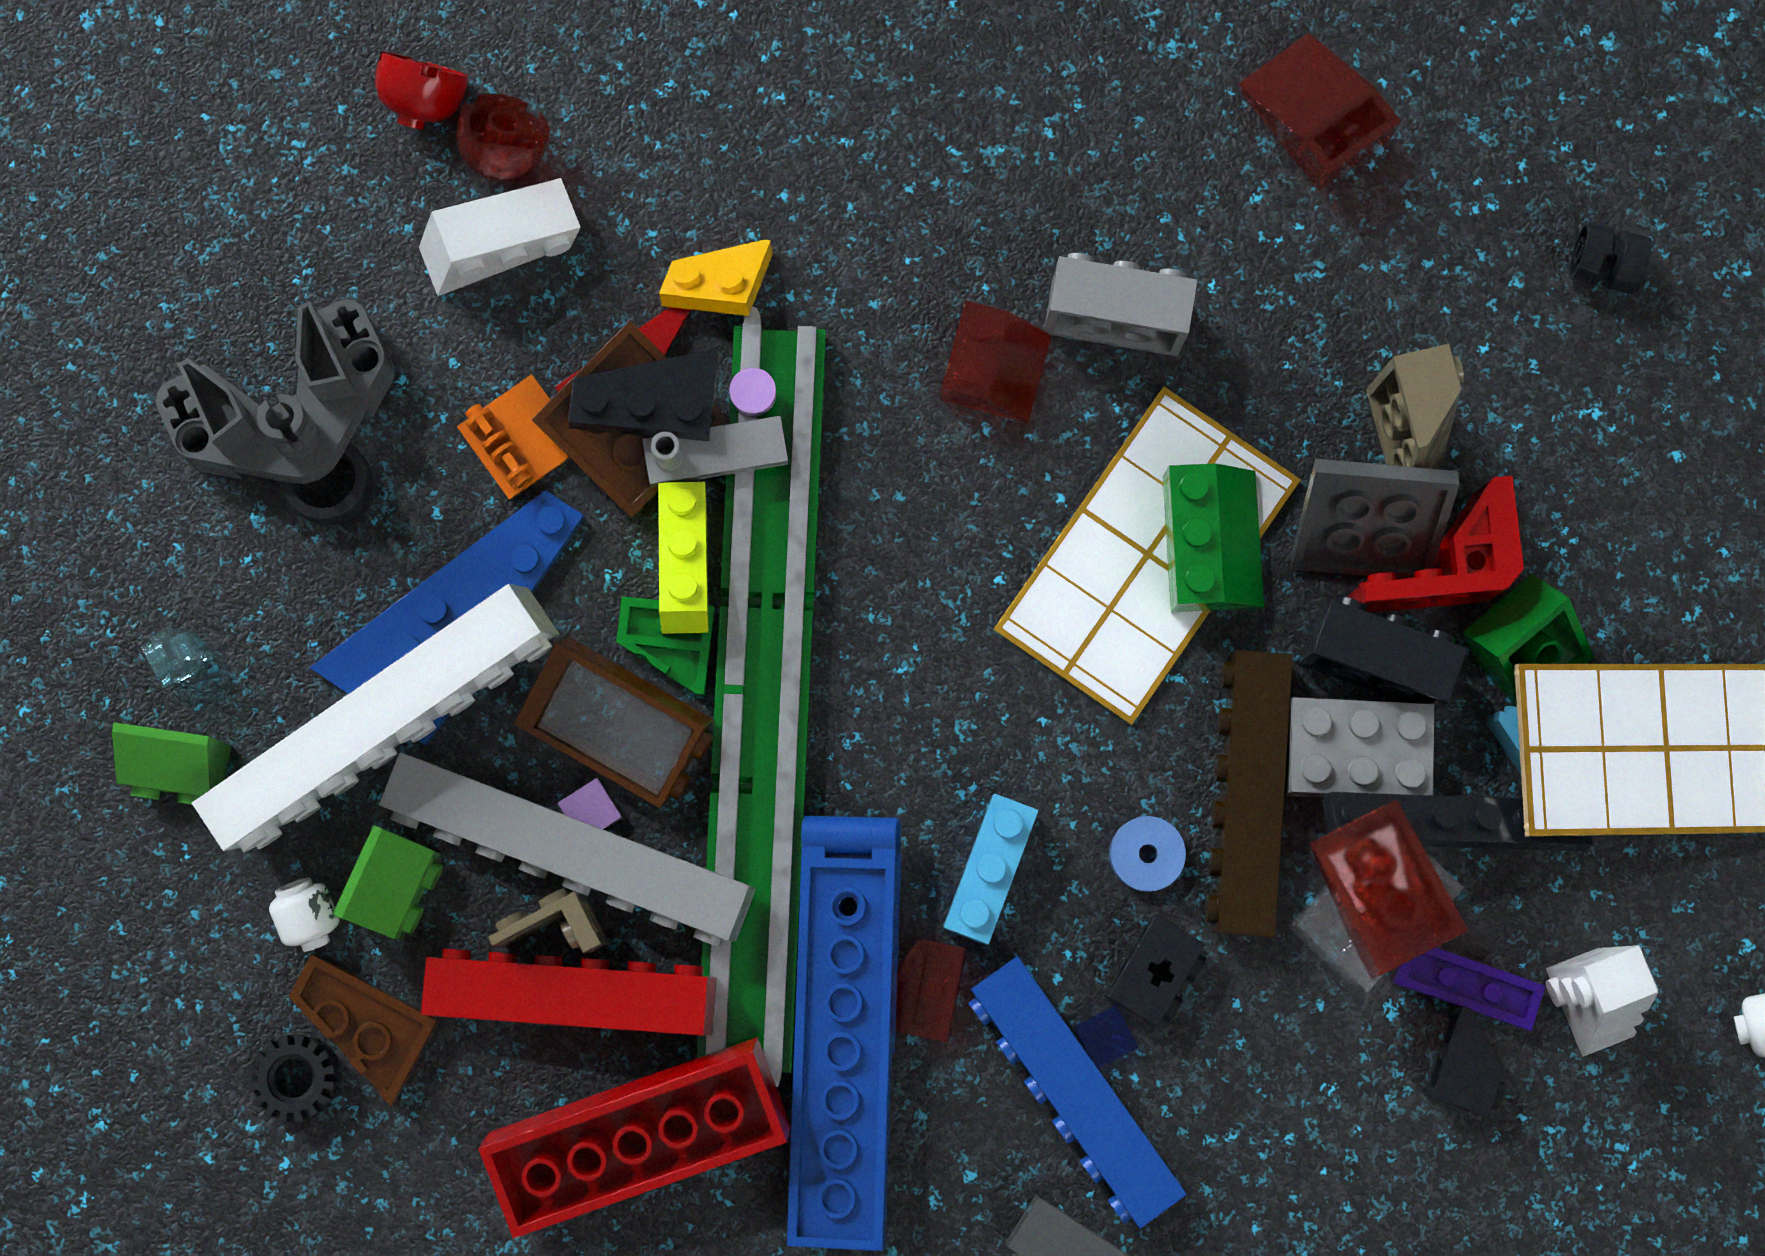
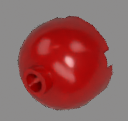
(418, 89)

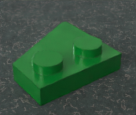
(677, 655)

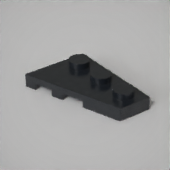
(648, 398)

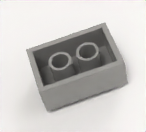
(1120, 304)
(1359, 747)

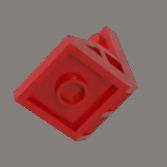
(1473, 564)

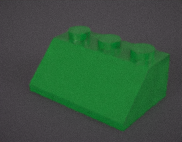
(1212, 538)

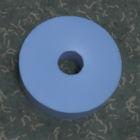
(1167, 846)

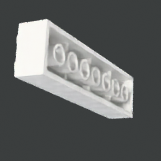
(377, 718)

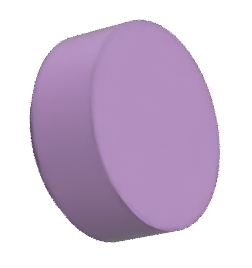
(752, 392)

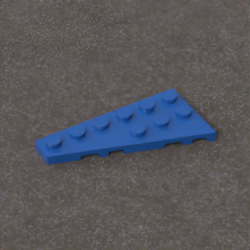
(512, 553)

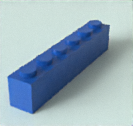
(1077, 1092)

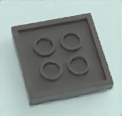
(1373, 518)

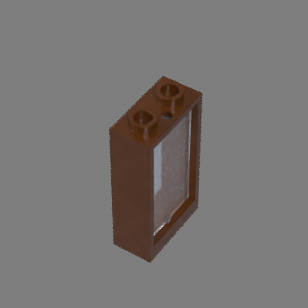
(615, 722)

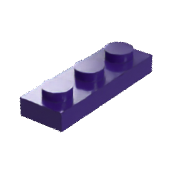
(1473, 986)

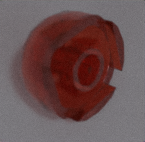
(501, 137)

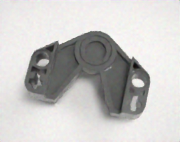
(300, 435)

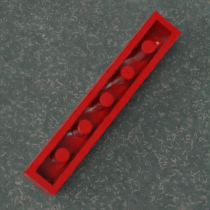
(569, 995)

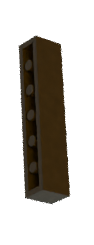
(1251, 794)

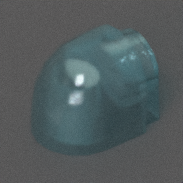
(176, 655)

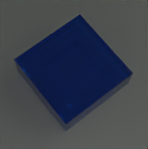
(1106, 1036)

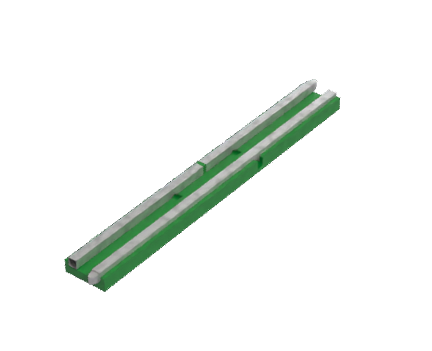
(765, 698)

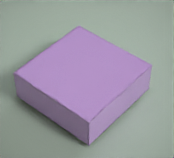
(591, 806)

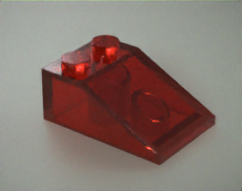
(1386, 890)

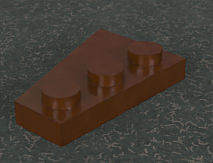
(365, 1022)

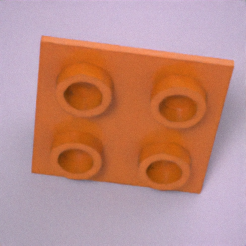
(508, 440)

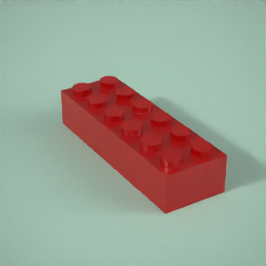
(635, 1138)

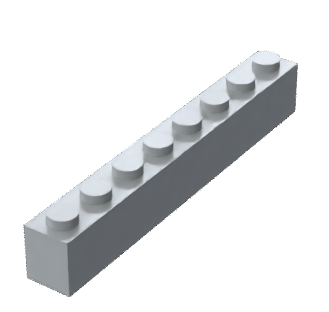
(567, 847)

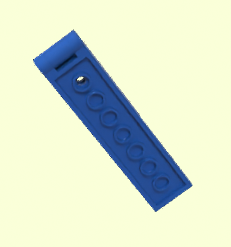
(844, 1032)

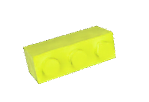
(683, 557)

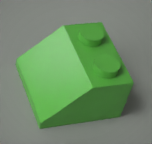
(168, 762)
(389, 884)

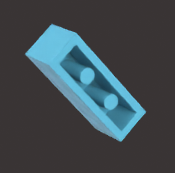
(990, 869)

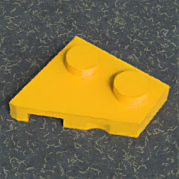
(718, 280)

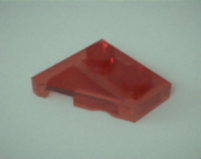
(929, 989)

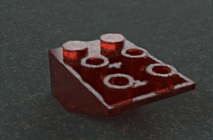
(1320, 109)

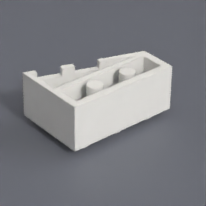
(497, 234)
(1602, 995)

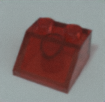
(995, 362)

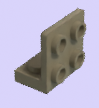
(579, 928)

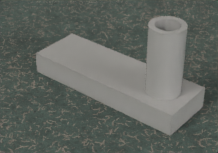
(729, 451)

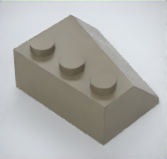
(1416, 406)

